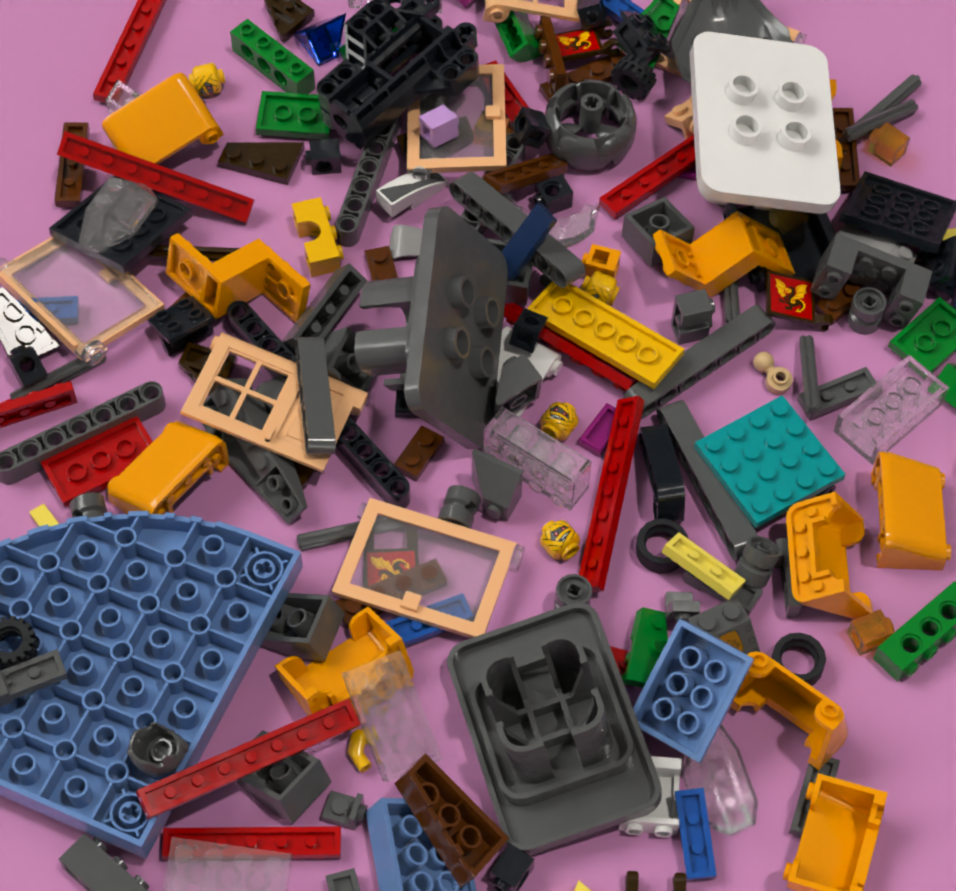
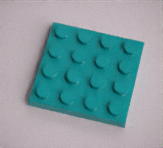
(769, 461)

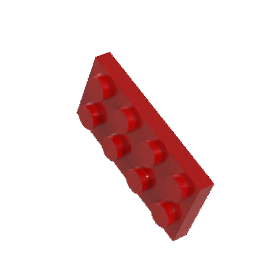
(96, 460)

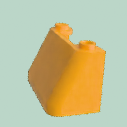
(162, 121)
(167, 469)
(910, 513)
(817, 546)
(321, 681)
(798, 702)
(836, 836)

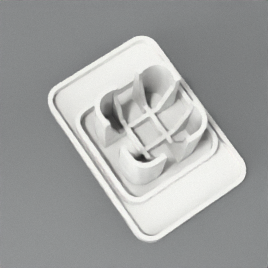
(763, 123)

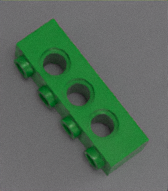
(272, 59)
(896, 659)

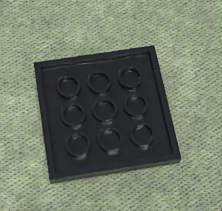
(899, 212)
(160, 224)

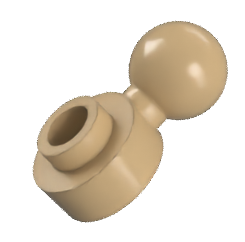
(765, 363)

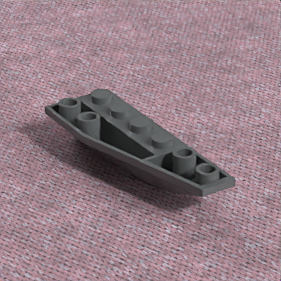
(265, 471)

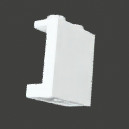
(664, 818)

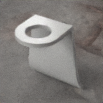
(405, 241)

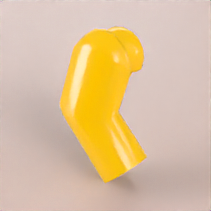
(356, 750)

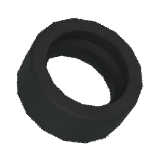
(652, 528)
(807, 643)

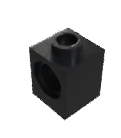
(591, 13)
(530, 127)
(324, 156)
(554, 194)
(528, 330)
(36, 371)
(511, 869)

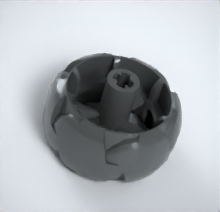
(591, 101)

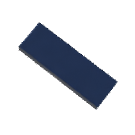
(528, 239)

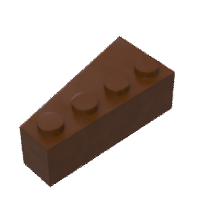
(450, 819)

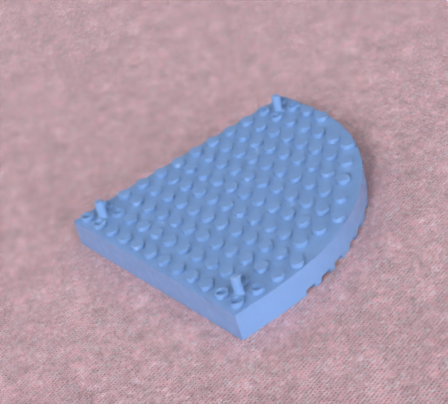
(150, 629)

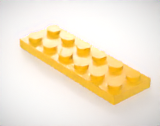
(607, 333)

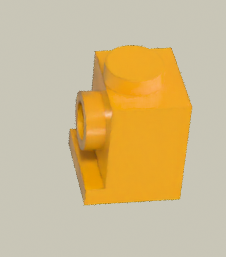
(602, 260)

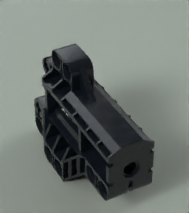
(361, 94)

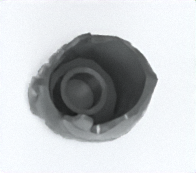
(156, 750)

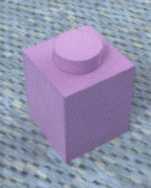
(439, 126)

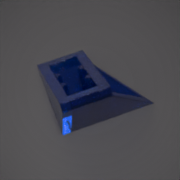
(323, 39)

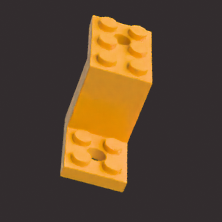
(722, 254)
(237, 277)

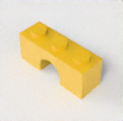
(313, 220)

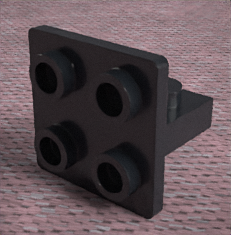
(640, 36)
(942, 267)
(182, 324)

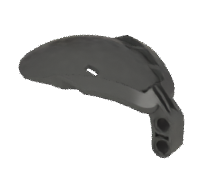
(731, 17)

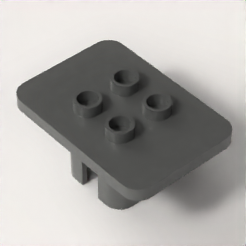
(451, 328)
(554, 728)

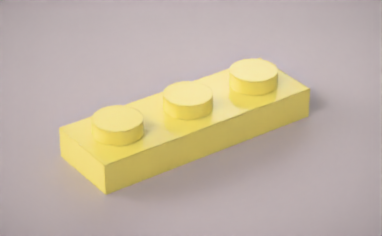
(703, 566)

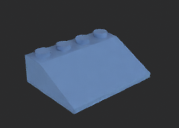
(691, 689)
(404, 852)

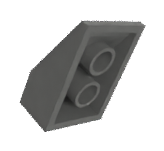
(305, 626)
(288, 785)

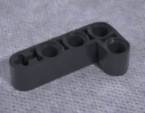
(663, 473)

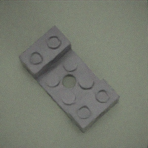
(895, 277)

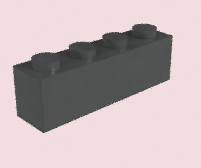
(327, 305)
(96, 870)

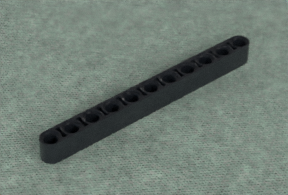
(351, 449)

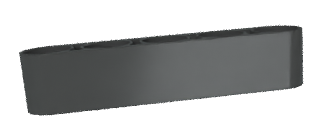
(315, 396)

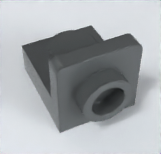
(344, 810)

